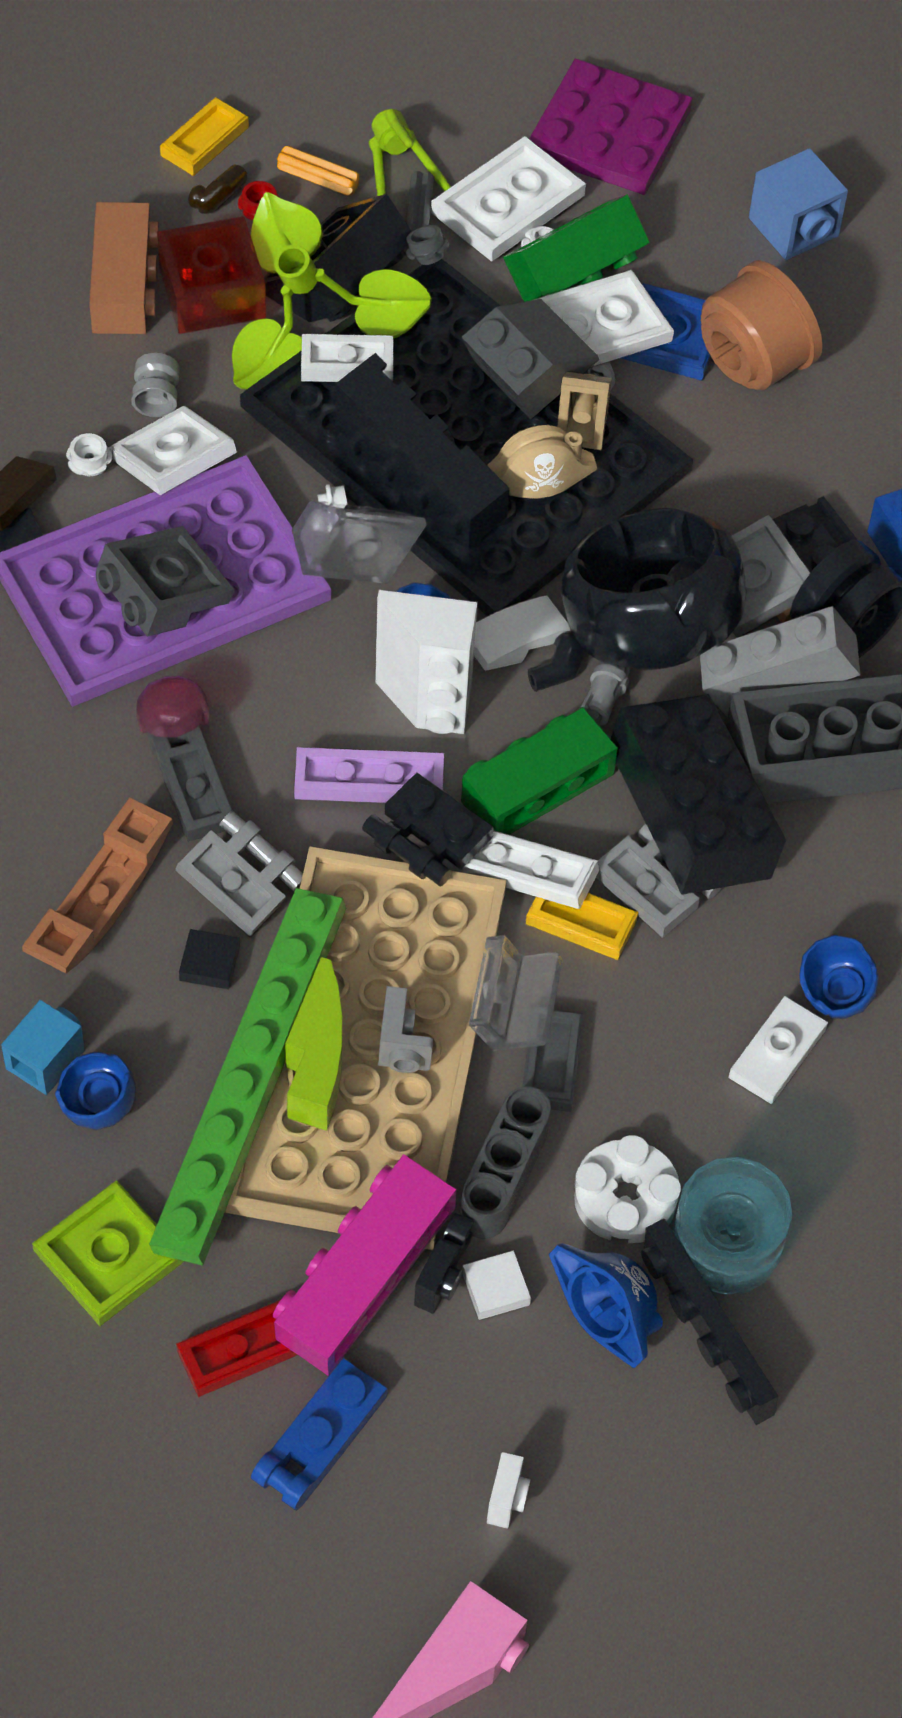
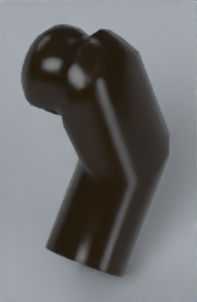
(218, 191)

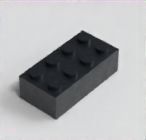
(696, 794)

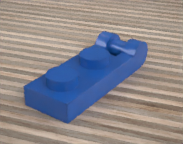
(320, 1433)

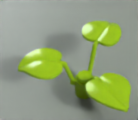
(284, 241)

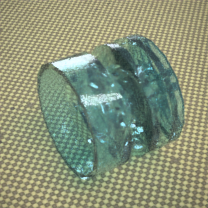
(747, 1203)

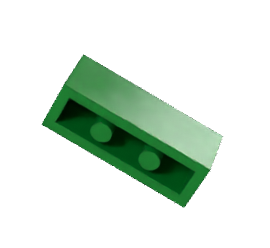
(578, 250)
(539, 772)

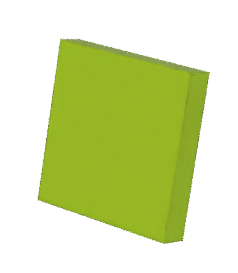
(105, 1253)

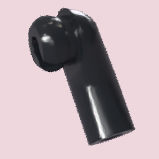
(563, 666)

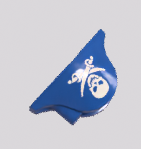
(609, 1299)

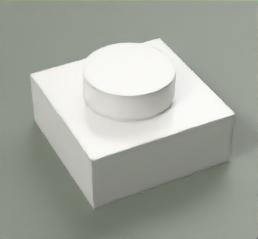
(508, 1491)

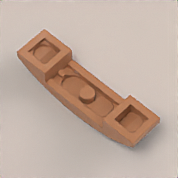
(103, 889)

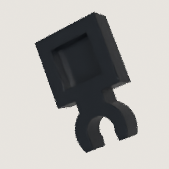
(440, 1274)

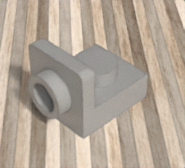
(398, 1045)

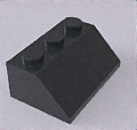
(353, 244)

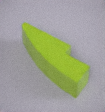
(316, 1051)

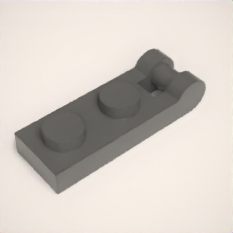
(191, 782)

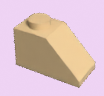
(585, 407)

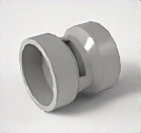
(155, 384)

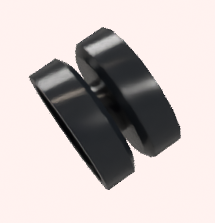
(857, 589)

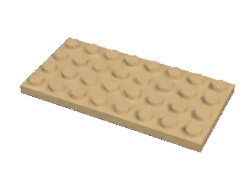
(395, 936)

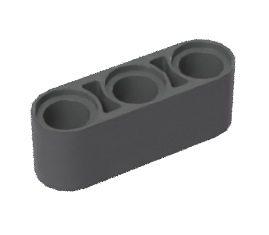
(510, 1140)

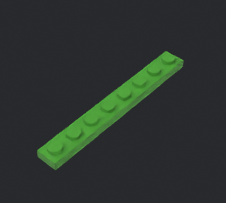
(246, 1080)

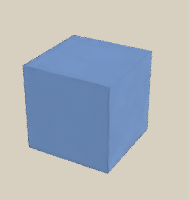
(797, 204)

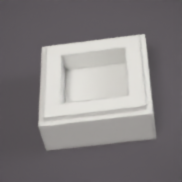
(496, 1285)

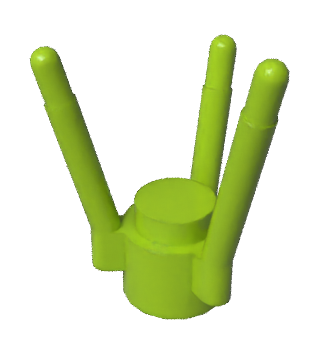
(395, 138)

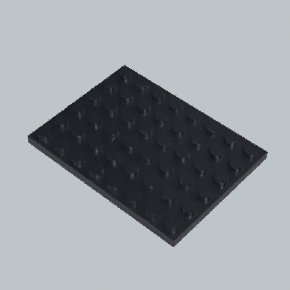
(435, 363)

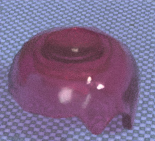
(172, 707)

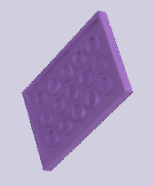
(84, 628)

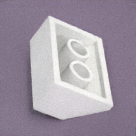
(426, 657)

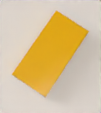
(204, 136)
(596, 925)

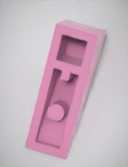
(460, 1656)

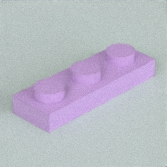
(361, 773)

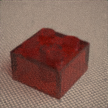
(211, 275)

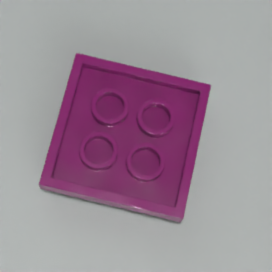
(611, 125)

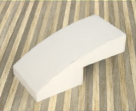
(511, 632)

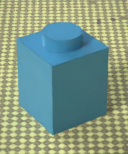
(43, 1046)

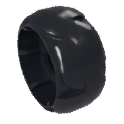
(654, 589)

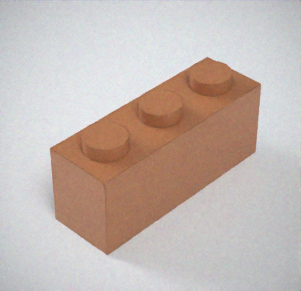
(123, 268)

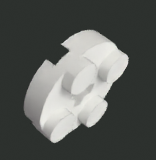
(630, 1162)

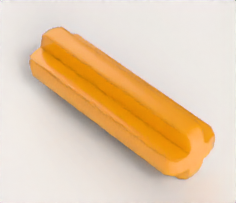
(318, 170)

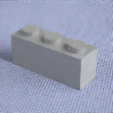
(785, 655)

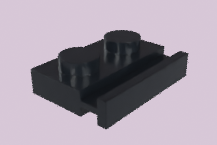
(814, 531)

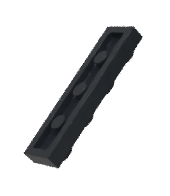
(718, 1338)

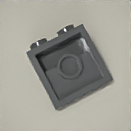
(161, 579)

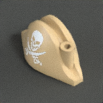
(542, 462)

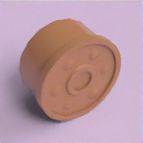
(760, 327)

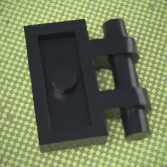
(434, 819)

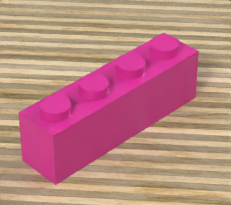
(364, 1263)

